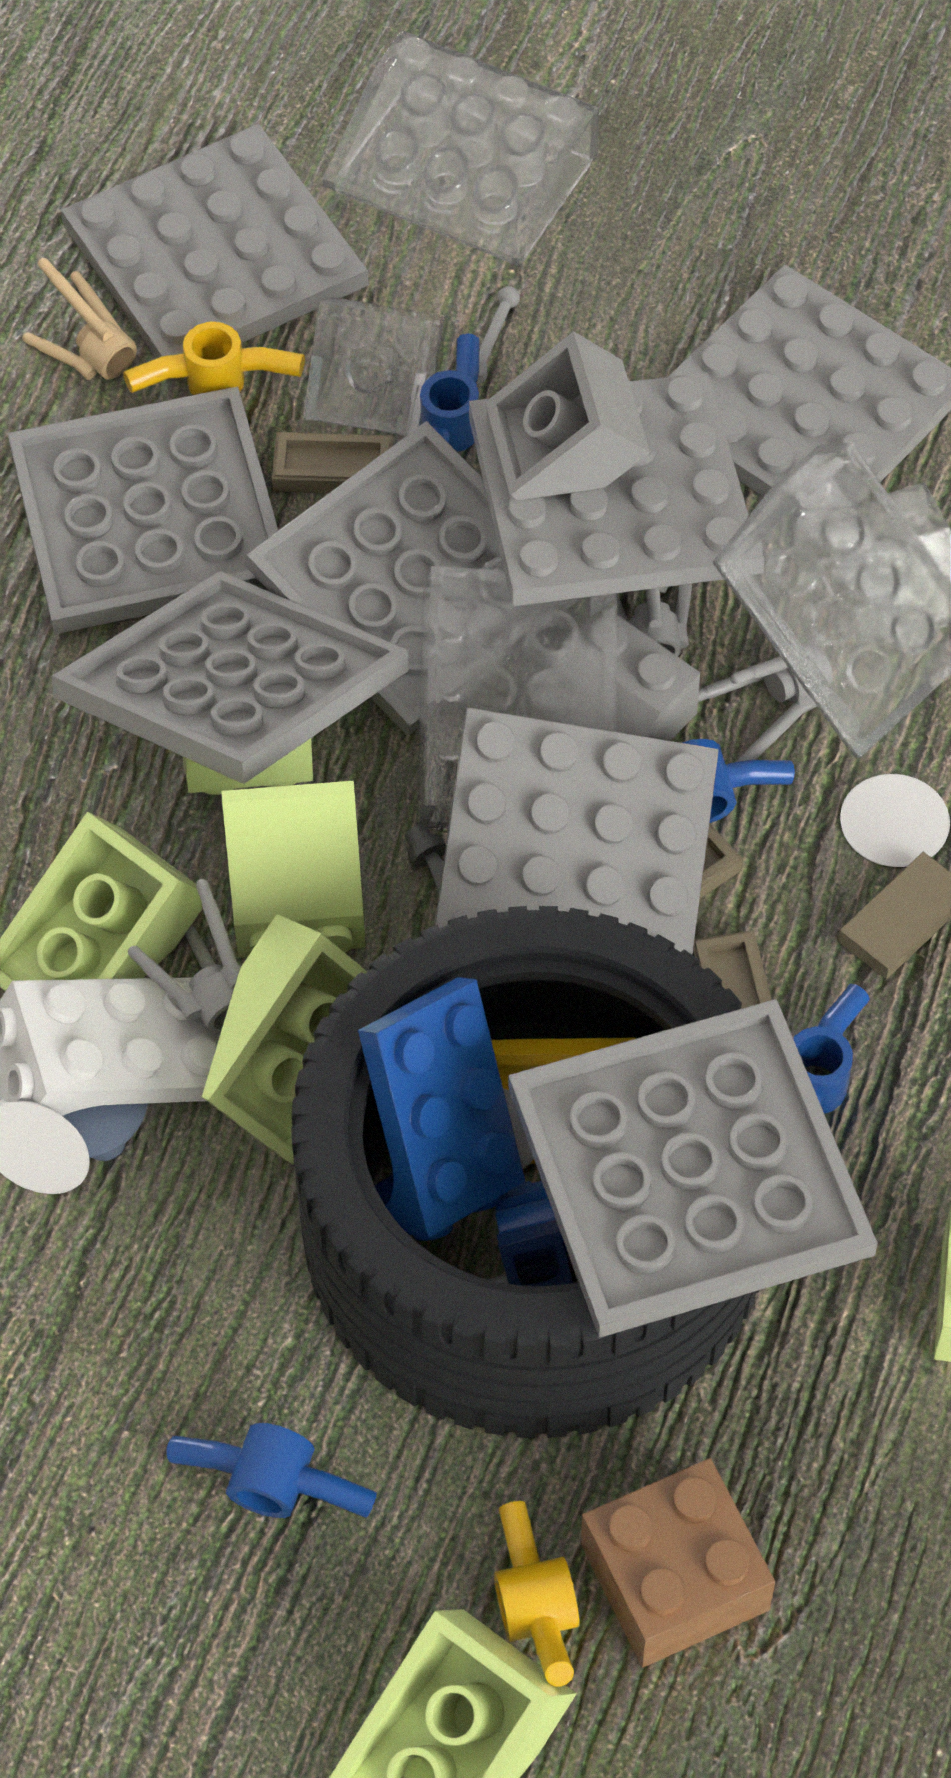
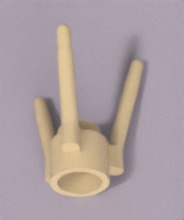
(101, 341)

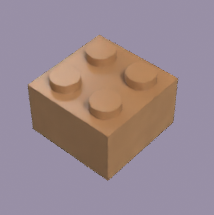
(676, 1562)

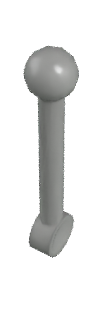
(508, 298)

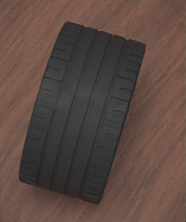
(432, 1331)

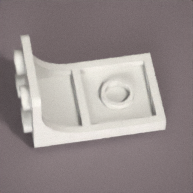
(100, 1044)

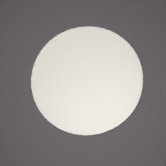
(894, 819)
(40, 1148)

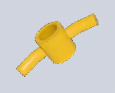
(213, 362)
(536, 1596)

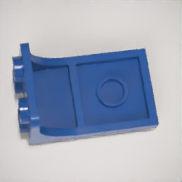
(440, 1110)

